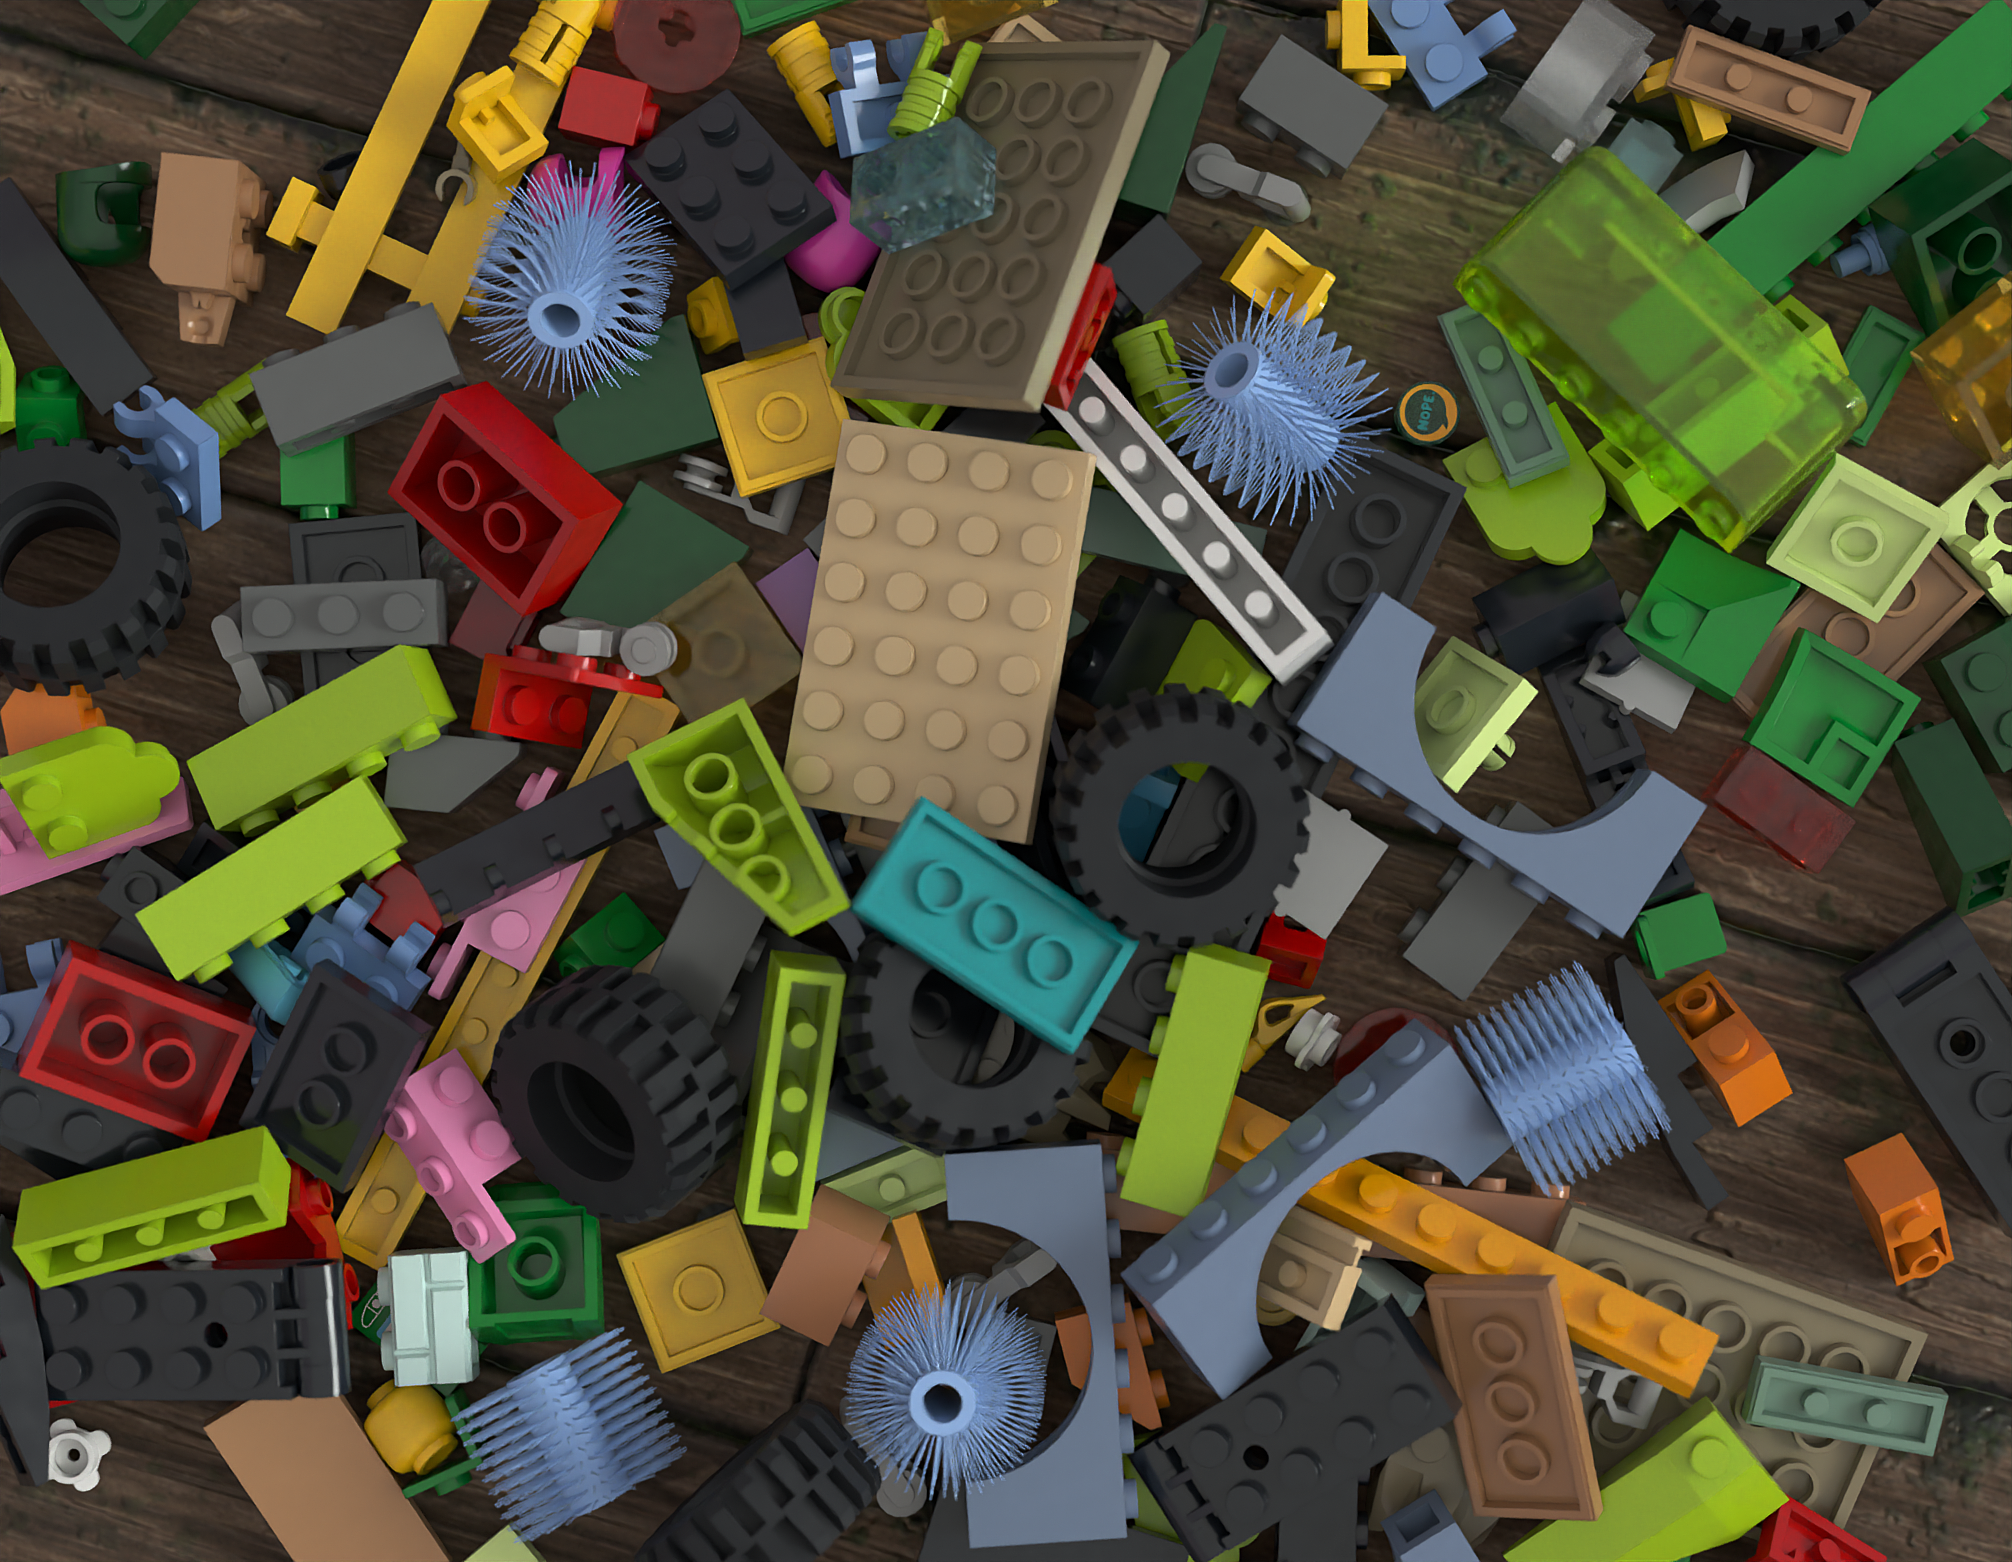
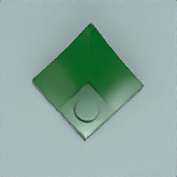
(1707, 614)
(1830, 717)

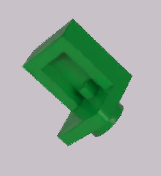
(49, 406)
(611, 937)

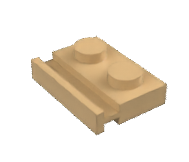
(1312, 1268)

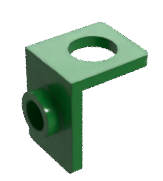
(1677, 934)
(457, 1472)

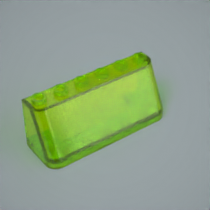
(1663, 346)

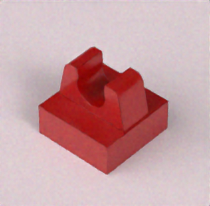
(1293, 953)

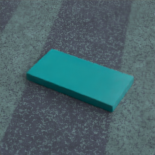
(993, 925)

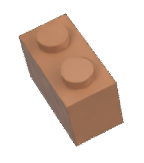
(826, 1266)

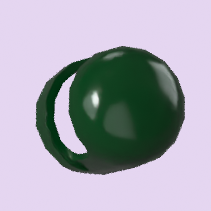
(83, 213)

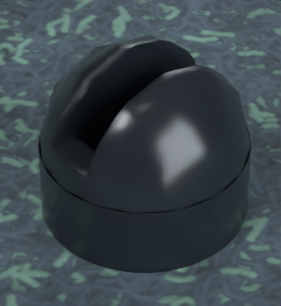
(336, 173)
(1614, 648)

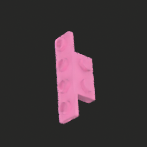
(27, 864)
(514, 926)
(456, 1147)

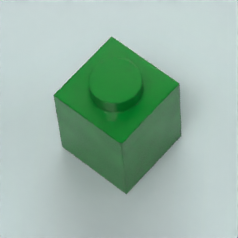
(320, 480)

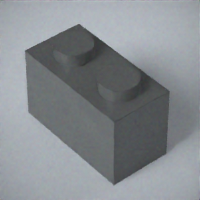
(1309, 109)

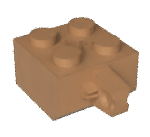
(209, 240)

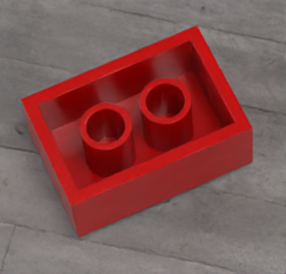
(504, 498)
(136, 1042)

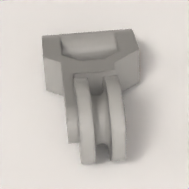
(1216, 173)
(700, 479)
(643, 648)
(260, 693)
(1017, 1269)
(1603, 1385)
(890, 1495)

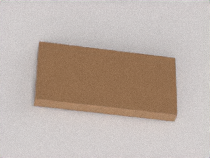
(1912, 624)
(1520, 1395)
(322, 1482)

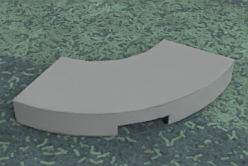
(1712, 191)

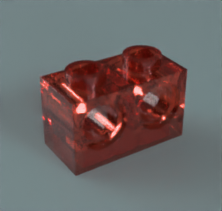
(1778, 809)

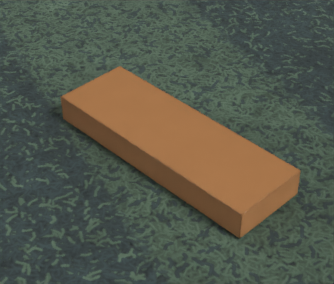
(1767, 90)

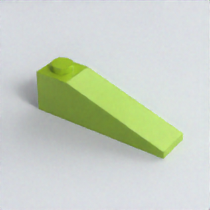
(736, 810)
(1666, 1499)

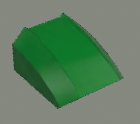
(546, 1279)

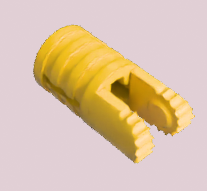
(573, 19)
(807, 67)

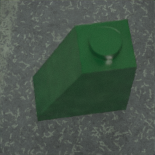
(652, 413)
(650, 561)
(1955, 815)

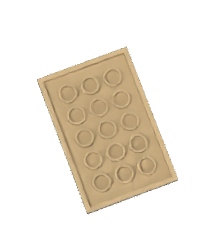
(938, 626)

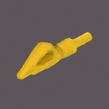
(1267, 1034)

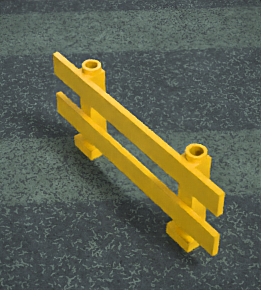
(352, 234)

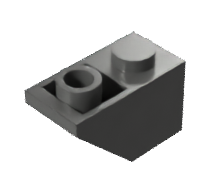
(449, 771)

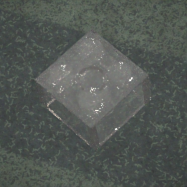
(1586, 66)

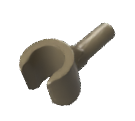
(460, 167)

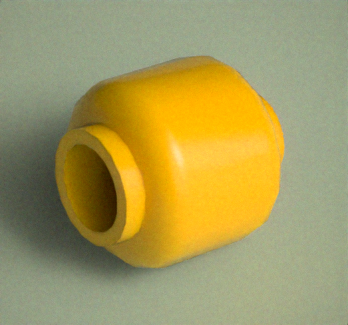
(410, 1427)

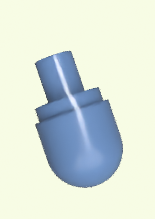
(1862, 255)

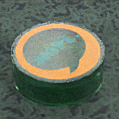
(1427, 413)

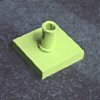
(1857, 538)
(1464, 711)

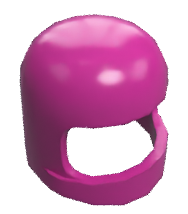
(610, 162)
(838, 253)

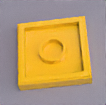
(777, 417)
(697, 1289)

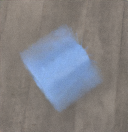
(571, 280)
(1272, 407)
(1562, 1078)
(944, 1410)
(569, 1435)

